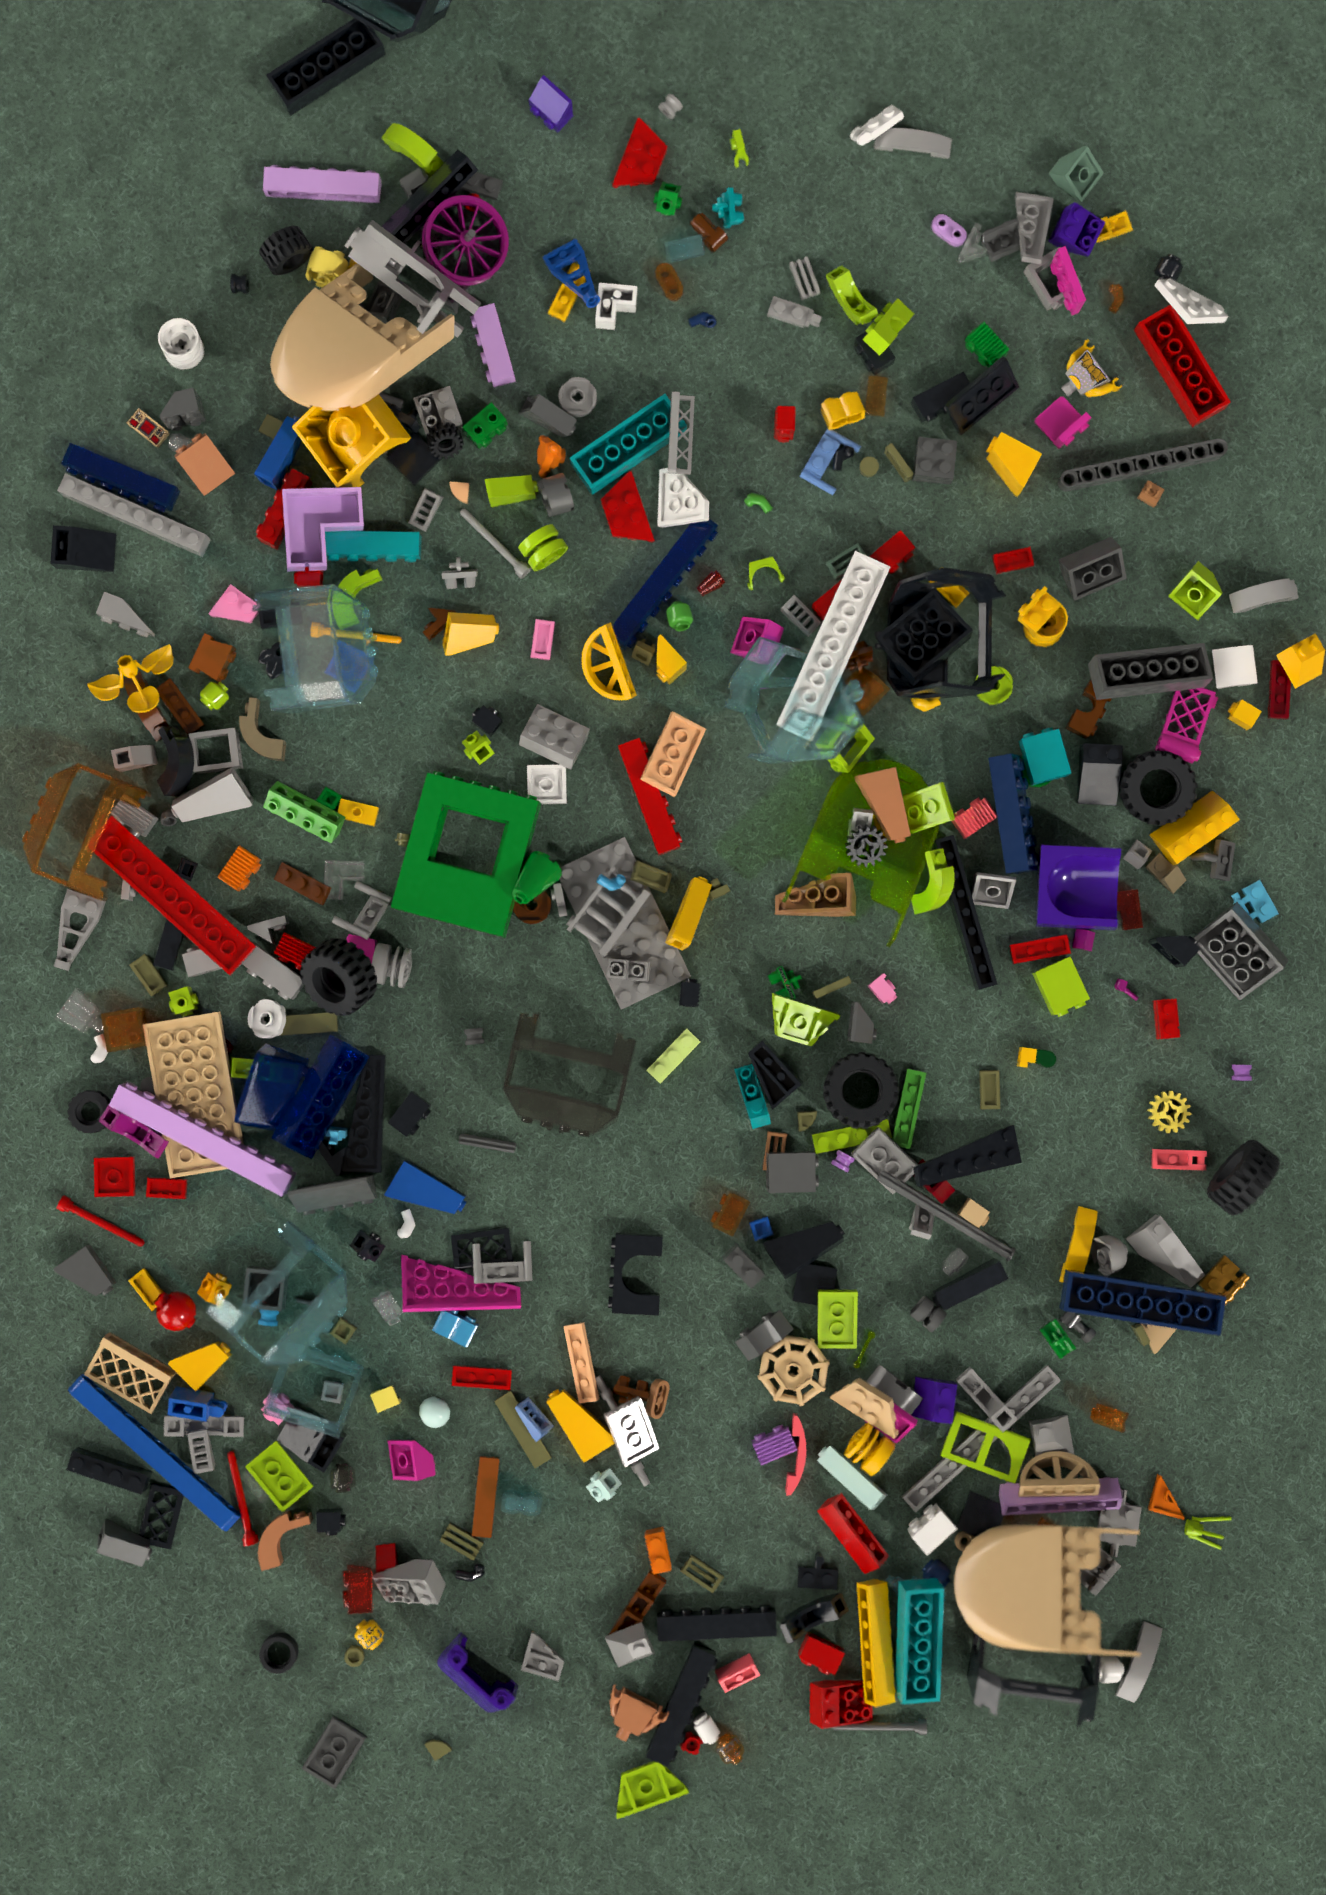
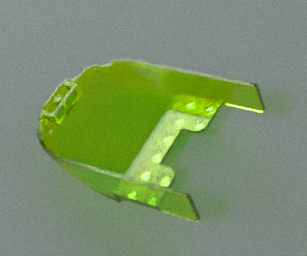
(904, 862)

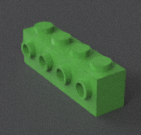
(304, 812)

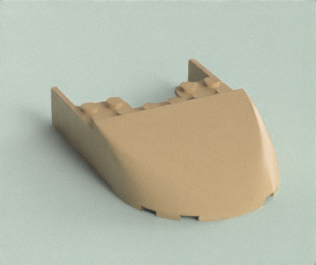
(341, 353)
(1024, 1587)

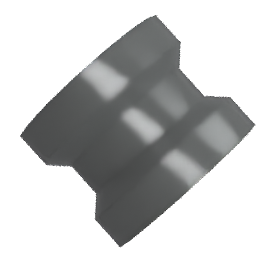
(474, 1036)

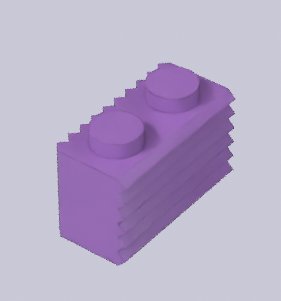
(774, 1444)

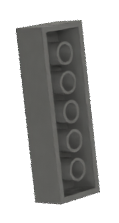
(1150, 671)

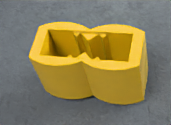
(842, 410)

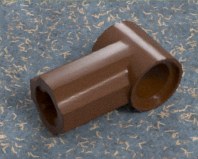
(713, 236)

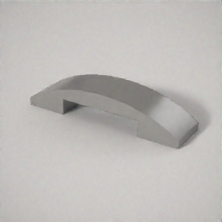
(915, 141)
(226, 1425)
(1140, 1666)

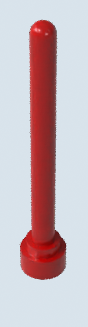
(67, 1205)
(250, 1537)

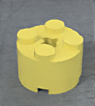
(325, 266)

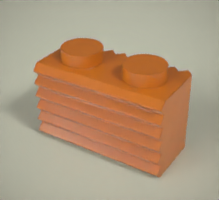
(240, 868)
(657, 1550)

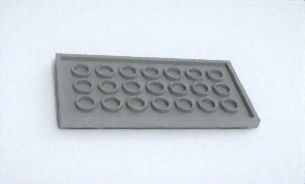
(643, 937)

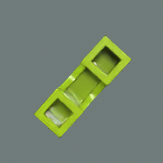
(887, 325)

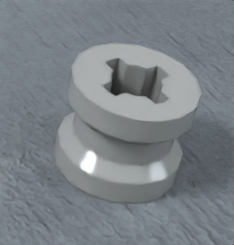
(670, 106)

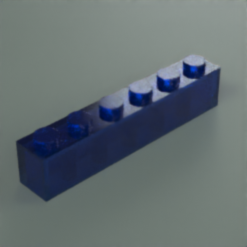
(120, 477)

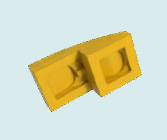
(1115, 226)

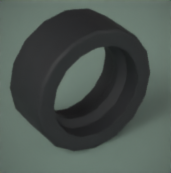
(270, 1666)

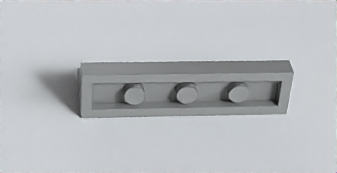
(673, 434)

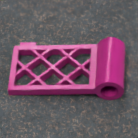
(1179, 744)

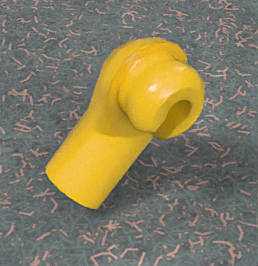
(925, 705)

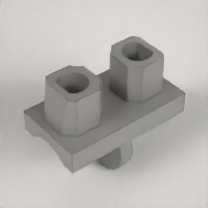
(468, 574)

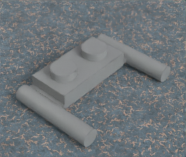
(370, 914)
(502, 1271)

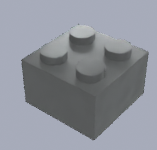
(934, 460)
(254, 1277)

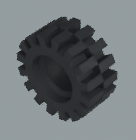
(445, 432)

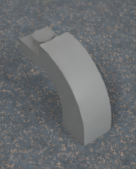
(1263, 594)
(986, 1399)

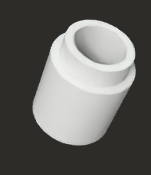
(706, 1728)

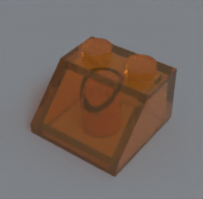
(873, 689)

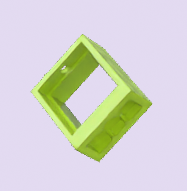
(863, 741)

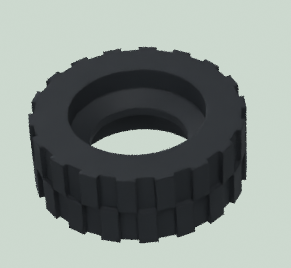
(76, 1106)

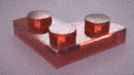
(1130, 910)

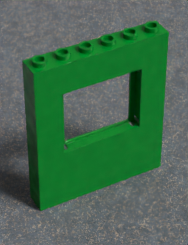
(457, 893)

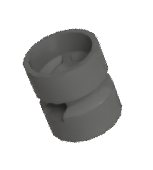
(928, 1314)

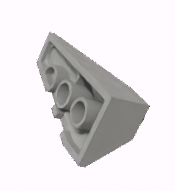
(1164, 1249)

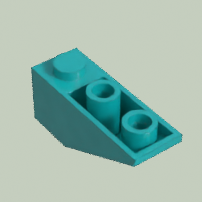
(752, 1096)

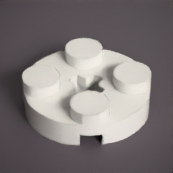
(277, 1018)

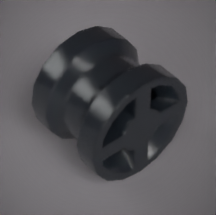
(239, 284)

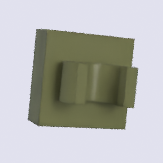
(643, 652)
(718, 890)

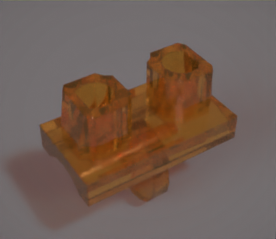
(1109, 1417)

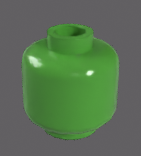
(679, 616)

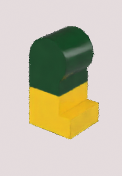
(1042, 1057)

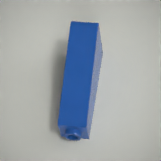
(279, 455)
(423, 1189)

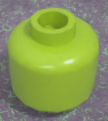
(214, 695)

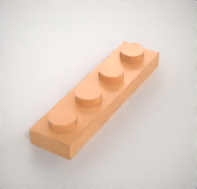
(581, 1363)

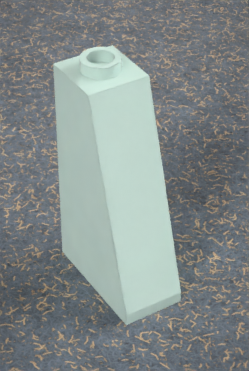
(851, 1477)

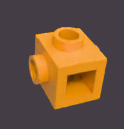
(213, 1286)

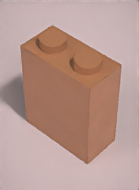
(203, 463)

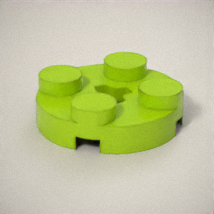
(1004, 688)

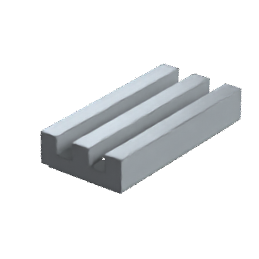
(799, 263)

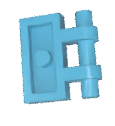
(1258, 900)

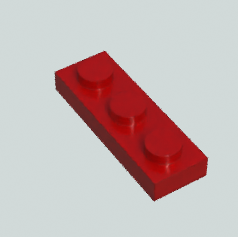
(1039, 949)
(481, 1377)

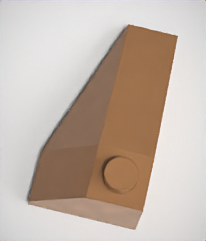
(820, 898)

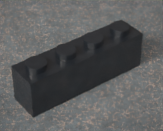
(109, 1470)

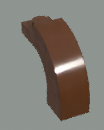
(152, 719)

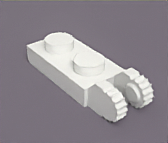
(877, 125)

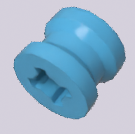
(268, 1318)

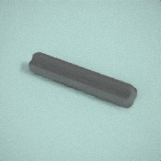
(487, 1143)

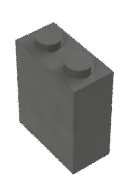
(791, 1172)
(743, 1265)

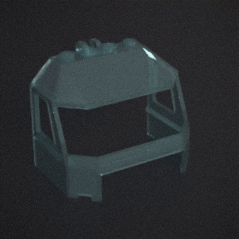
(831, 731)
(309, 1325)

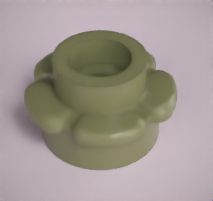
(402, 839)

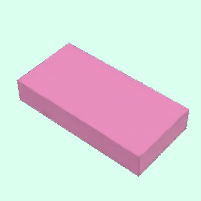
(542, 639)

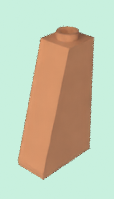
(885, 799)

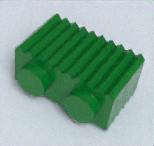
(986, 345)

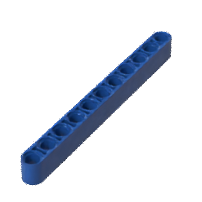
(154, 1452)

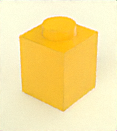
(1243, 714)

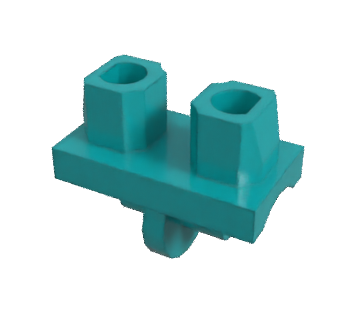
(726, 208)

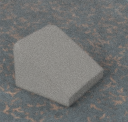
(1137, 854)

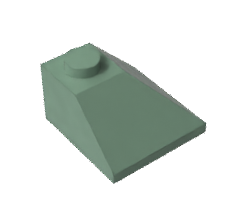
(1076, 173)

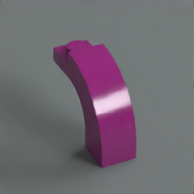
(134, 1130)

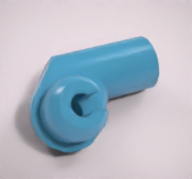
(613, 883)

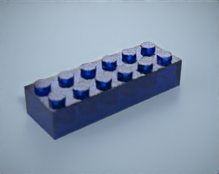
(320, 1097)

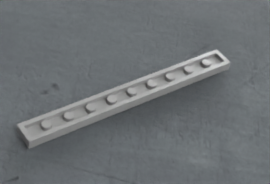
(969, 1448)

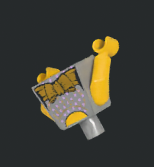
(1087, 374)

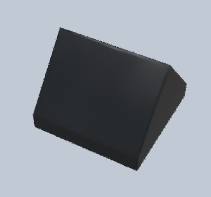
(186, 869)

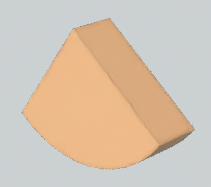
(460, 491)

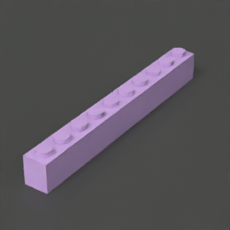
(203, 1139)

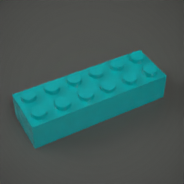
(625, 445)
(919, 1640)

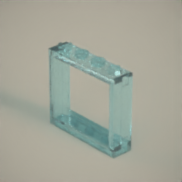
(307, 1420)

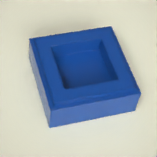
(761, 1228)

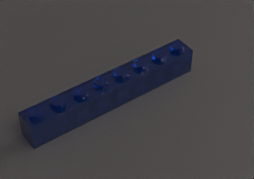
(662, 581)

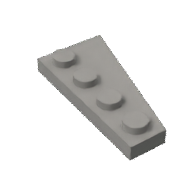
(1033, 223)

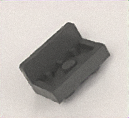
(1001, 240)

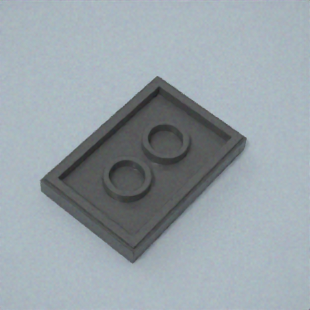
(334, 1752)

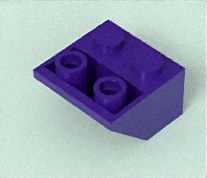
(1077, 230)

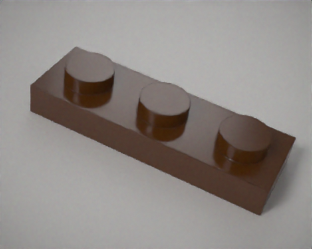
(180, 707)
(302, 883)

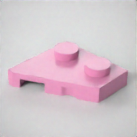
(234, 606)

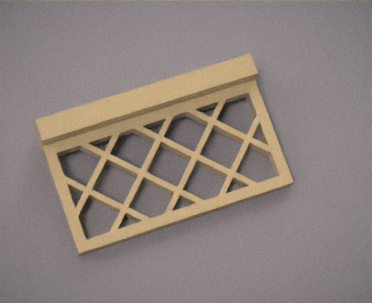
(134, 1357)

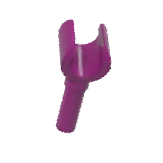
(1121, 986)

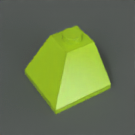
(1197, 591)

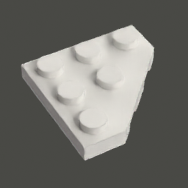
(1189, 304)
(680, 501)

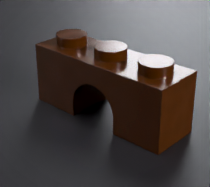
(1084, 723)

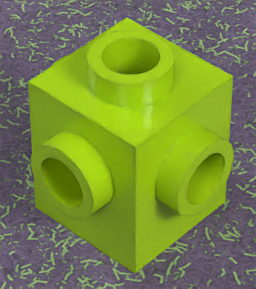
(477, 747)
(177, 998)

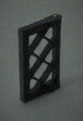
(470, 1236)
(176, 1510)

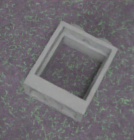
(1031, 273)
(235, 750)

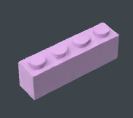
(493, 345)

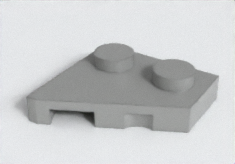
(542, 1659)

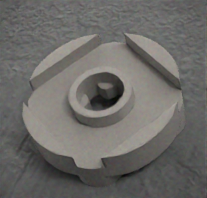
(586, 390)

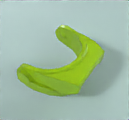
(766, 562)

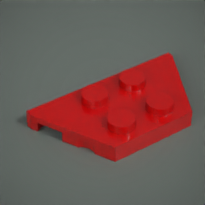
(641, 158)
(626, 512)

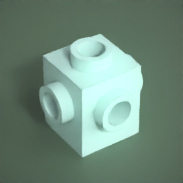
(603, 1485)

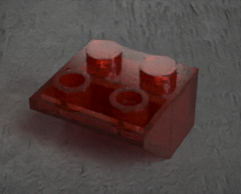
(359, 1589)

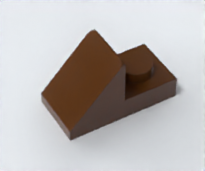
(434, 628)

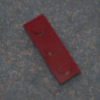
(1279, 692)

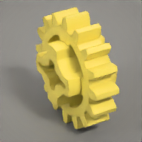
(1161, 1114)

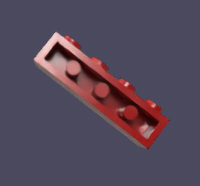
(272, 529)
(853, 1533)

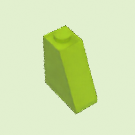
(510, 489)

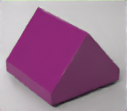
(1083, 940)

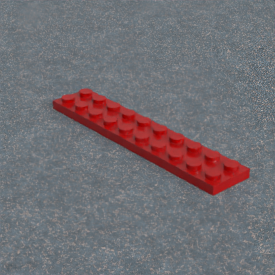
(172, 896)

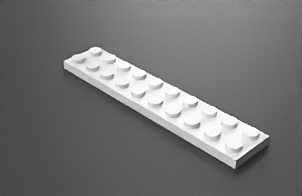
(836, 637)

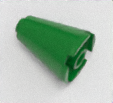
(535, 877)

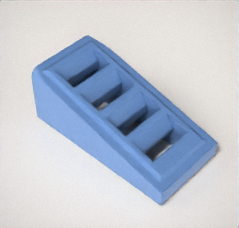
(537, 1429)

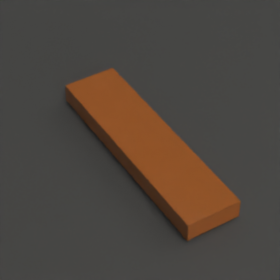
(485, 1496)

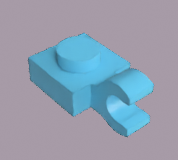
(336, 1134)

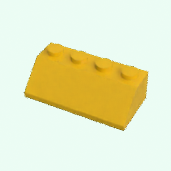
(1200, 825)

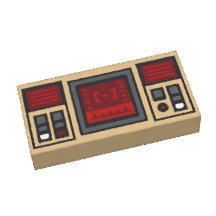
(148, 428)

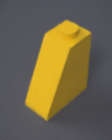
(468, 631)
(201, 1364)

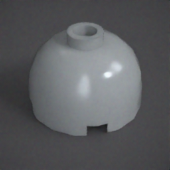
(1109, 1253)

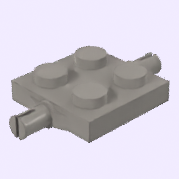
(1124, 1518)

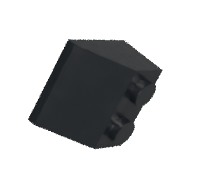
(1176, 949)

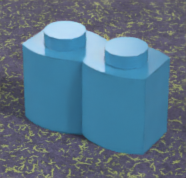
(456, 1327)

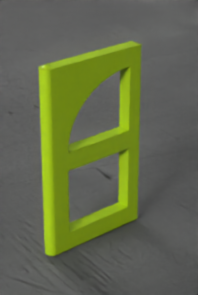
(1016, 1445)

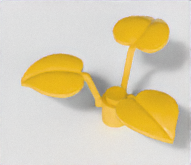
(144, 700)

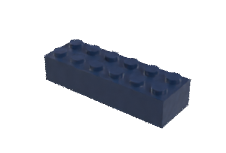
(1013, 814)

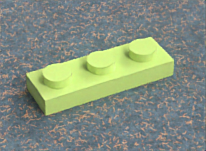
(673, 1056)

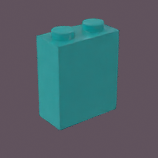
(1044, 756)

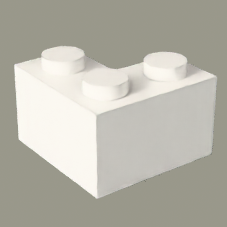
(613, 299)

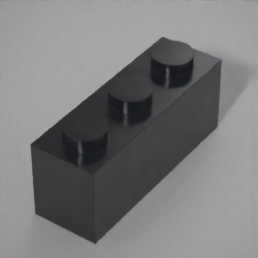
(932, 401)

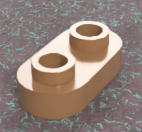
(657, 1398)

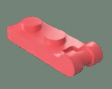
(1178, 1159)

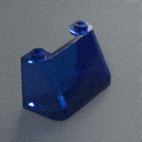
(270, 1087)

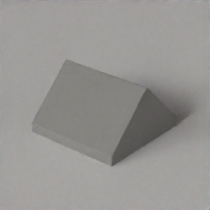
(992, 890)

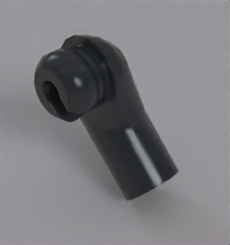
(841, 455)

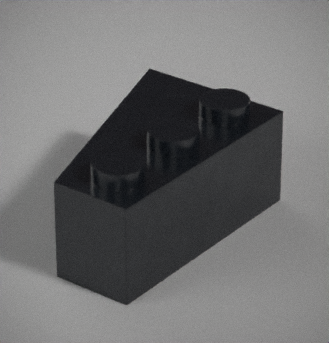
(774, 1073)

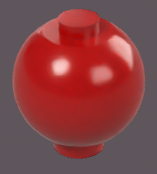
(175, 1310)

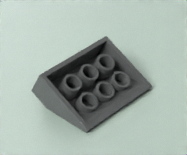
(1239, 951)
(334, 1193)

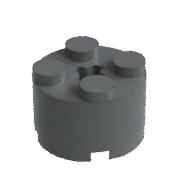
(556, 495)

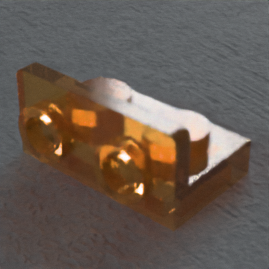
(730, 1213)

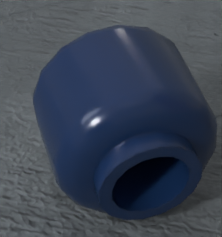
(938, 1570)

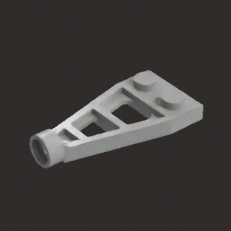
(82, 904)

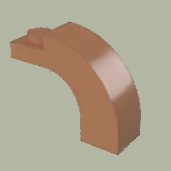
(269, 1545)

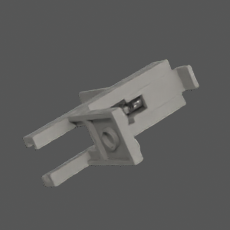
(385, 259)

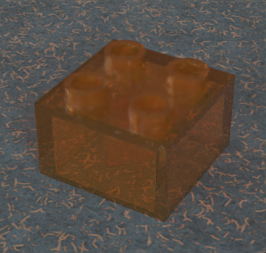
(124, 1029)

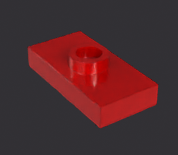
(1013, 560)
(166, 1188)

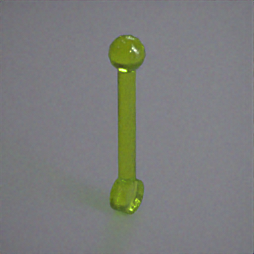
(871, 1335)

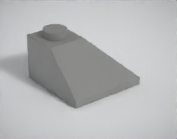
(1051, 1435)
(629, 1644)

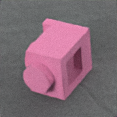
(883, 989)

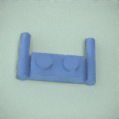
(822, 457)

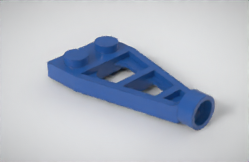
(565, 256)

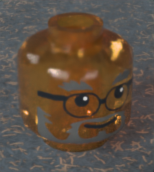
(730, 1748)

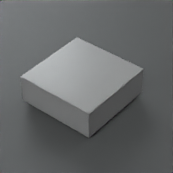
(332, 1391)

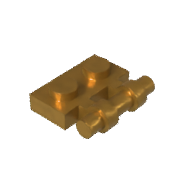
(1220, 1275)

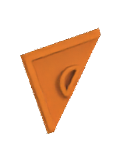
(1163, 1501)

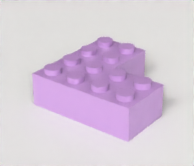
(312, 513)

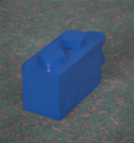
(195, 1404)

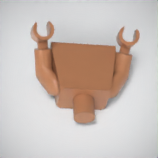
(634, 1713)

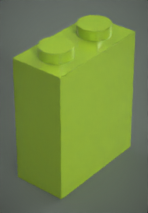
(1061, 987)

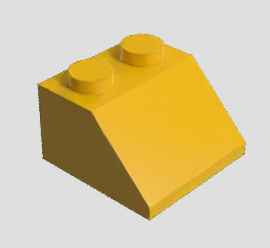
(1303, 660)
(669, 662)

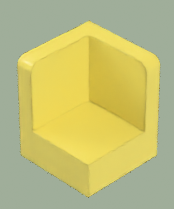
(385, 1398)

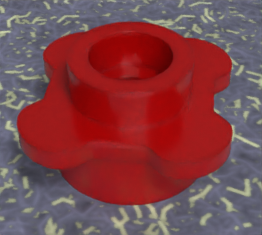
(686, 1746)

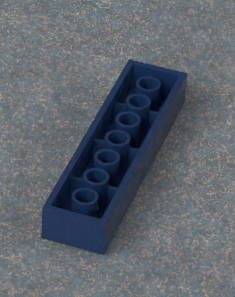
(1142, 1302)

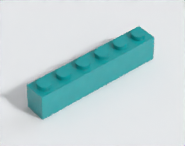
(373, 545)

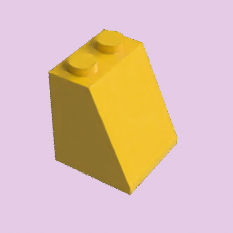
(1012, 461)

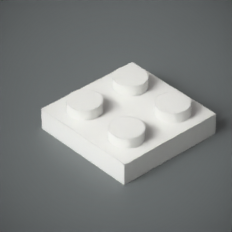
(547, 783)

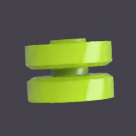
(543, 547)

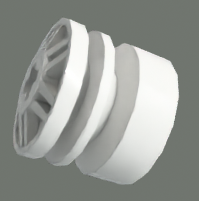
(180, 333)

